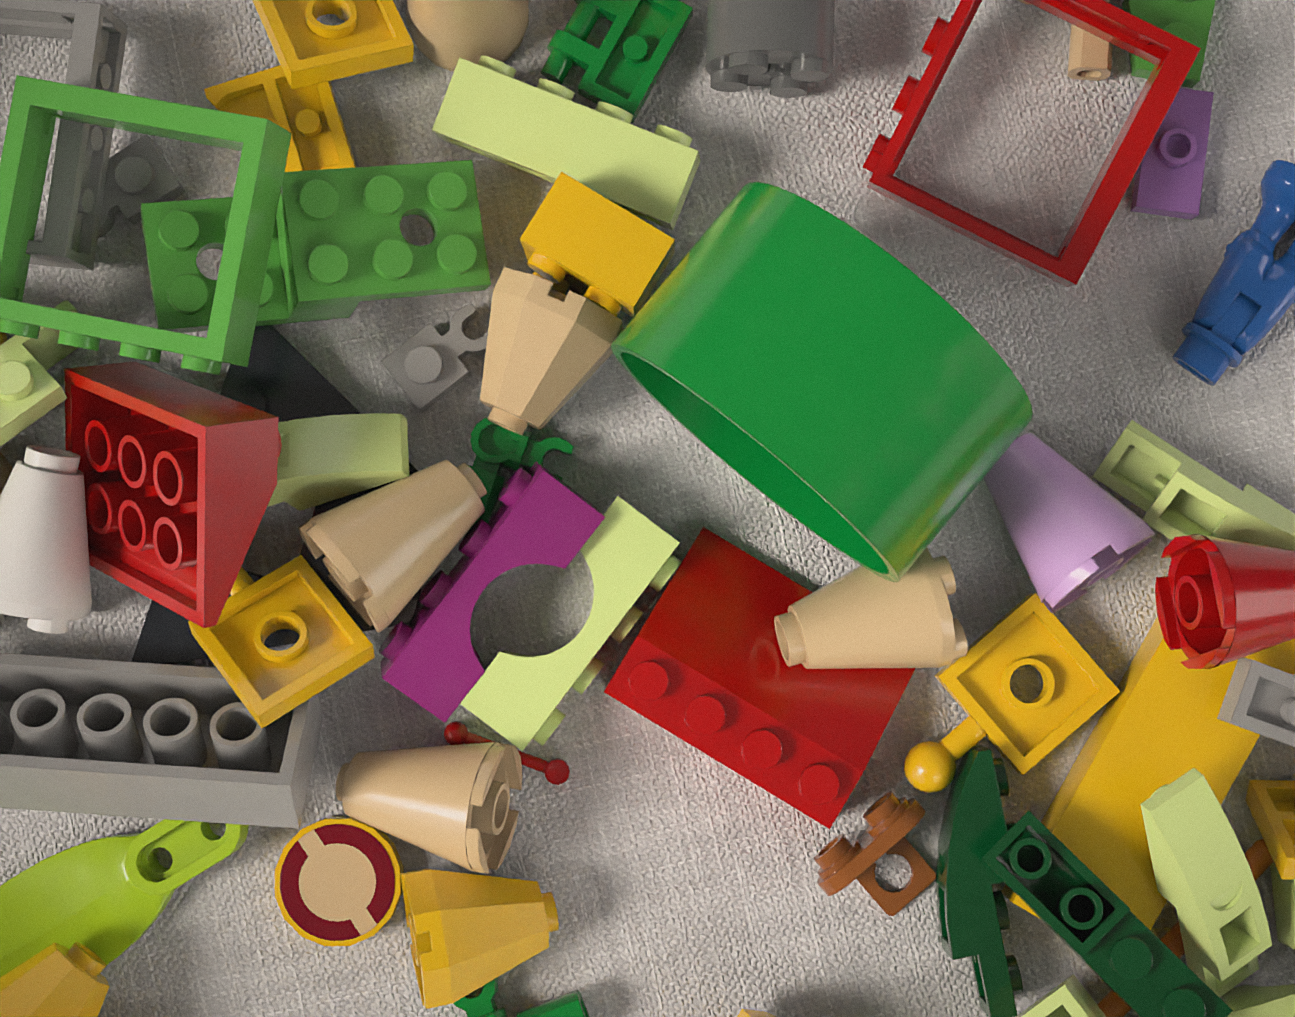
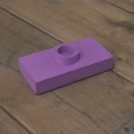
(1174, 164)

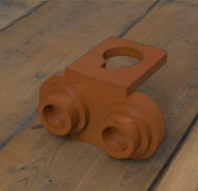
(846, 860)

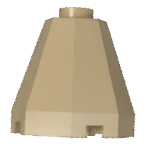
(540, 349)

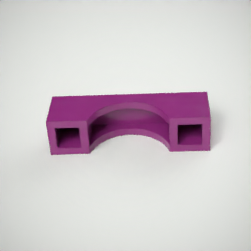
(535, 525)

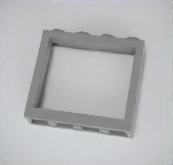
(81, 148)

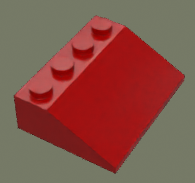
(169, 482)
(719, 682)

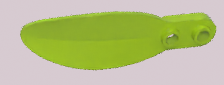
(105, 889)

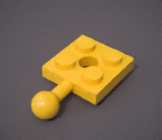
(318, 53)
(274, 680)
(981, 685)

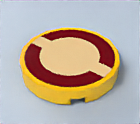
(338, 881)

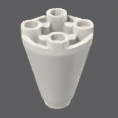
(45, 541)

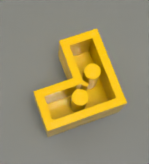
(595, 248)

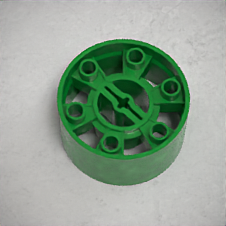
(826, 376)

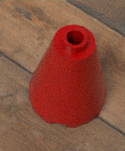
(1225, 599)

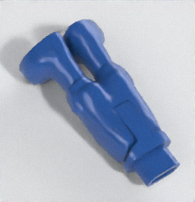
(1248, 288)

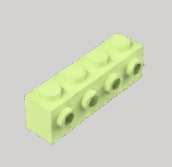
(551, 134)

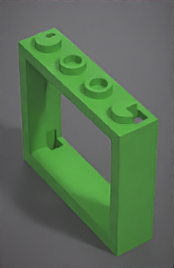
(248, 233)

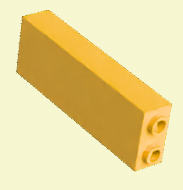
(1147, 739)

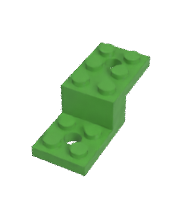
(329, 244)

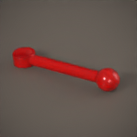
(555, 770)

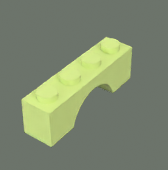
(522, 691)

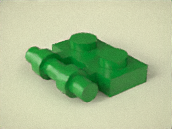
(630, 54)

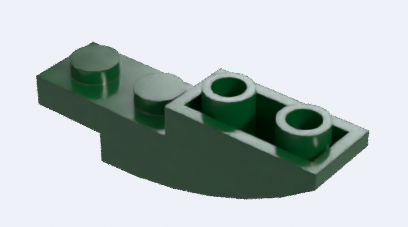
(966, 905)
(1098, 925)

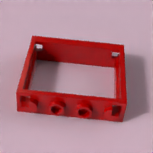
(1172, 63)

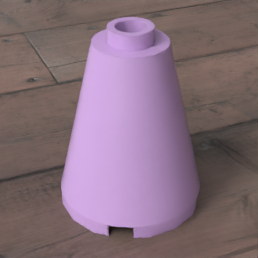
(1061, 521)

